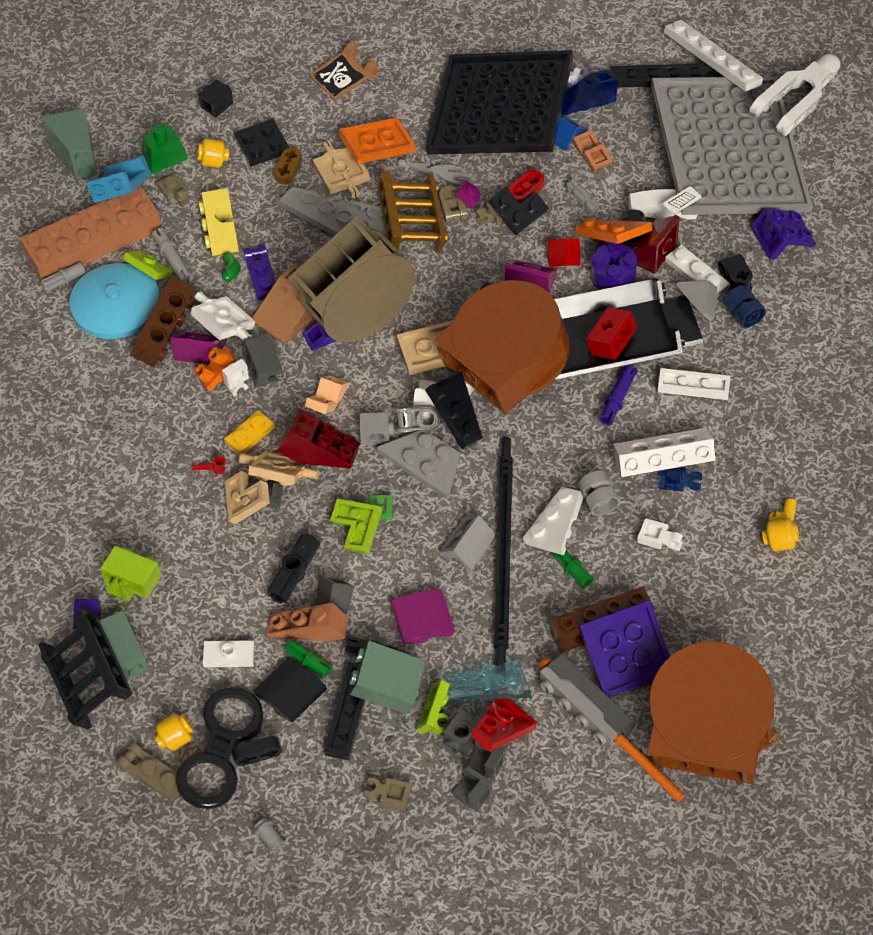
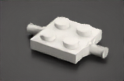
(222, 317)

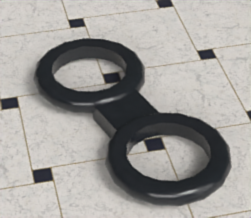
(219, 748)

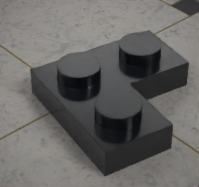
(517, 215)

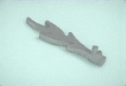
(441, 171)

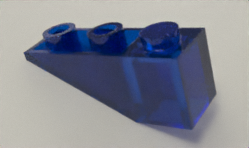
(590, 92)

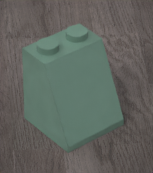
(71, 141)

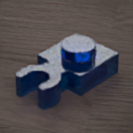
(676, 479)

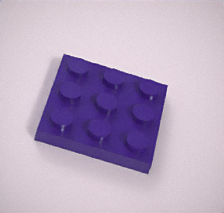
(625, 648)

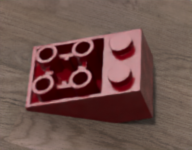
(317, 443)

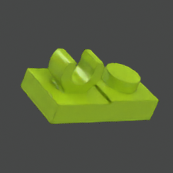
(436, 698)

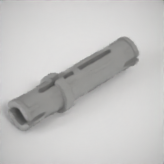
(168, 249)

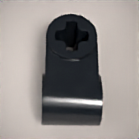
(736, 271)

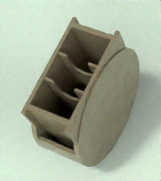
(354, 283)

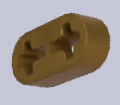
(283, 165)

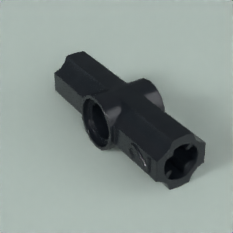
(288, 578)

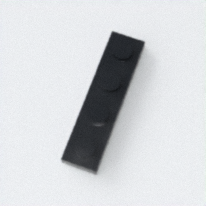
(345, 720)

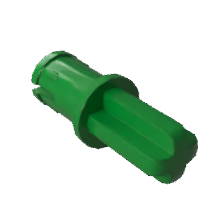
(573, 567)
(308, 658)

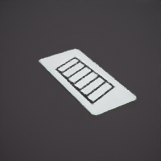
(682, 200)

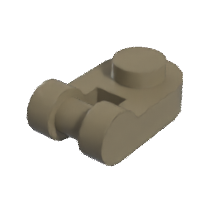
(450, 200)

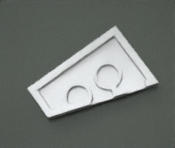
(554, 523)

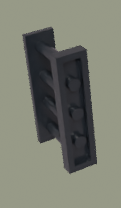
(105, 666)

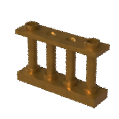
(393, 219)

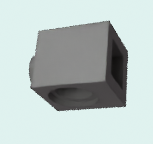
(375, 428)

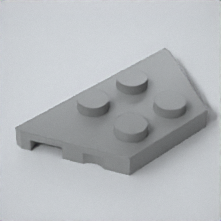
(425, 459)

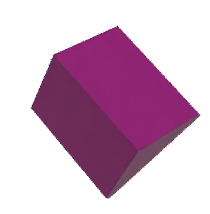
(530, 272)
(194, 346)

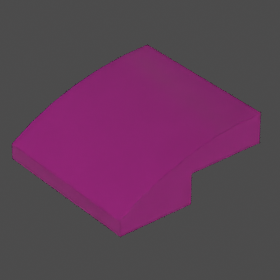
(422, 616)

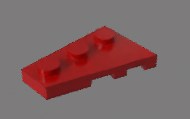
(502, 725)

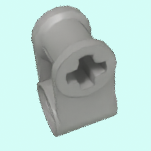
(411, 418)

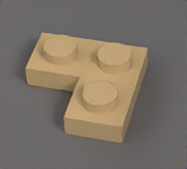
(244, 499)

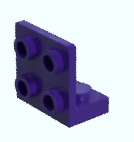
(779, 228)

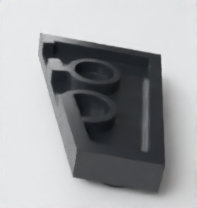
(456, 409)

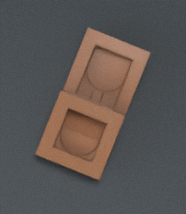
(591, 151)

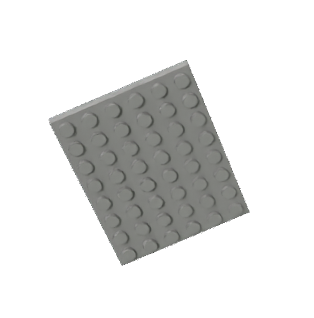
(726, 150)

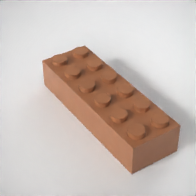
(91, 233)

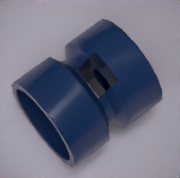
(744, 306)

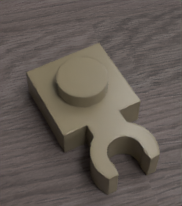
(392, 793)

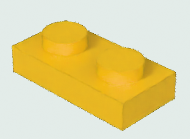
(249, 433)

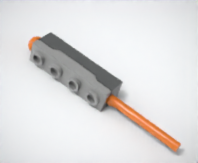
(596, 713)

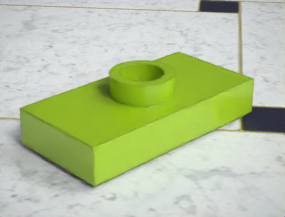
(147, 264)

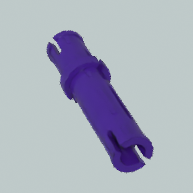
(614, 401)

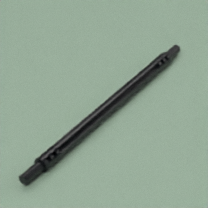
(501, 627)

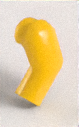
(788, 511)

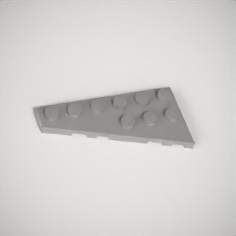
(333, 214)

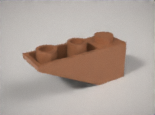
(311, 623)

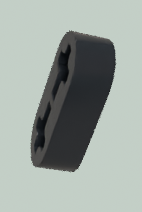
(256, 751)

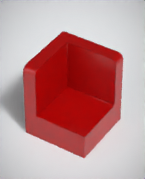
(564, 252)

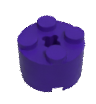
(613, 266)

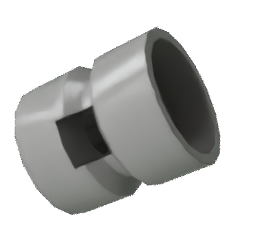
(599, 493)

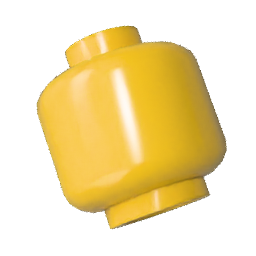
(212, 153)
(781, 534)
(173, 732)

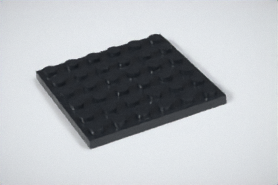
(500, 102)

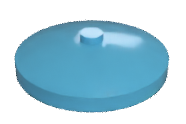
(113, 301)

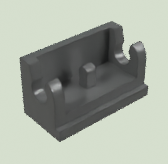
(261, 360)

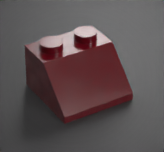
(657, 244)

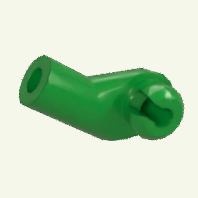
(232, 269)

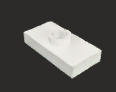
(228, 654)

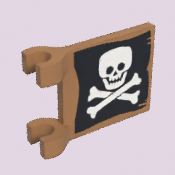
(343, 72)

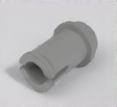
(269, 835)

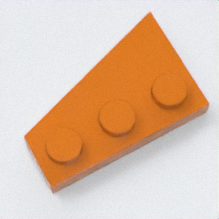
(612, 230)

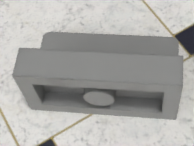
(468, 541)

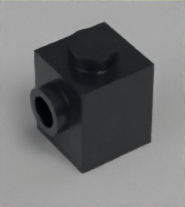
(215, 98)

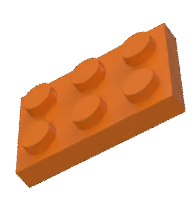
(377, 140)

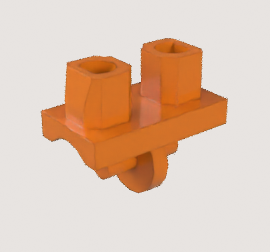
(212, 374)

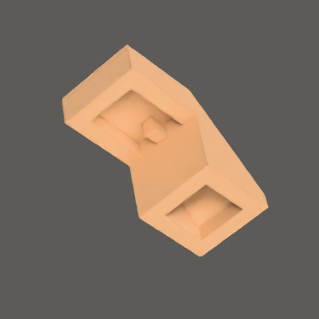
(328, 394)

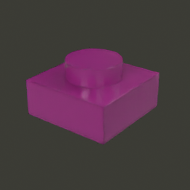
(468, 194)

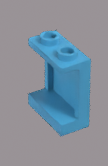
(119, 179)

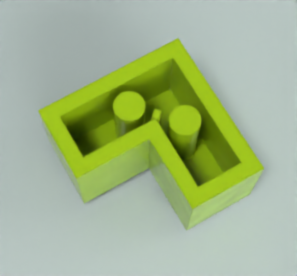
(129, 574)

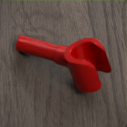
(212, 466)

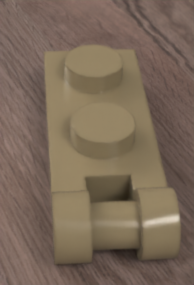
(149, 771)

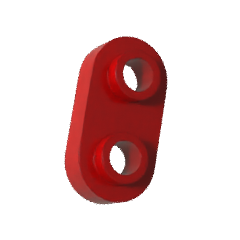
(523, 185)

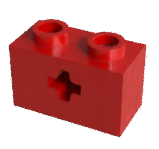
(611, 333)

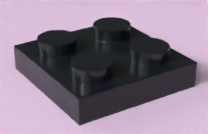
(261, 142)

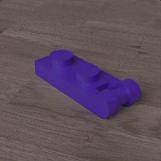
(260, 270)

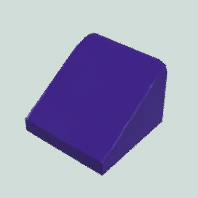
(317, 337)
(89, 605)

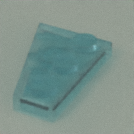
(490, 683)

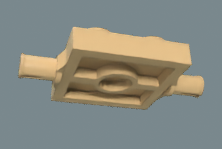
(340, 170)
(277, 468)

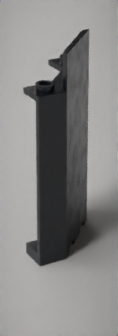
(661, 324)

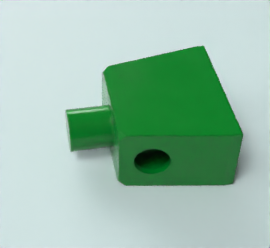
(162, 148)

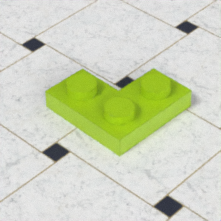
(362, 521)

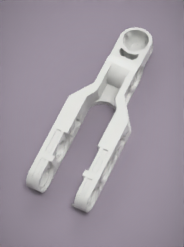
(817, 74)

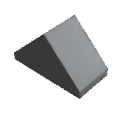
(701, 295)

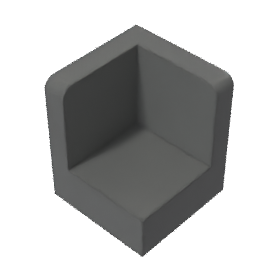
(335, 592)
(487, 762)
(473, 789)

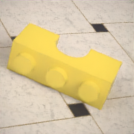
(221, 235)

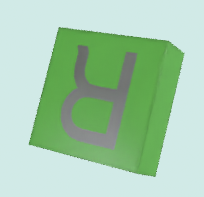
(385, 503)

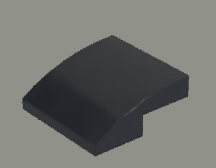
(290, 689)

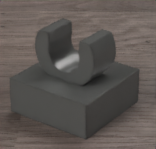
(275, 494)

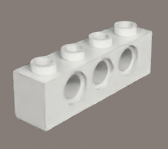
(664, 452)

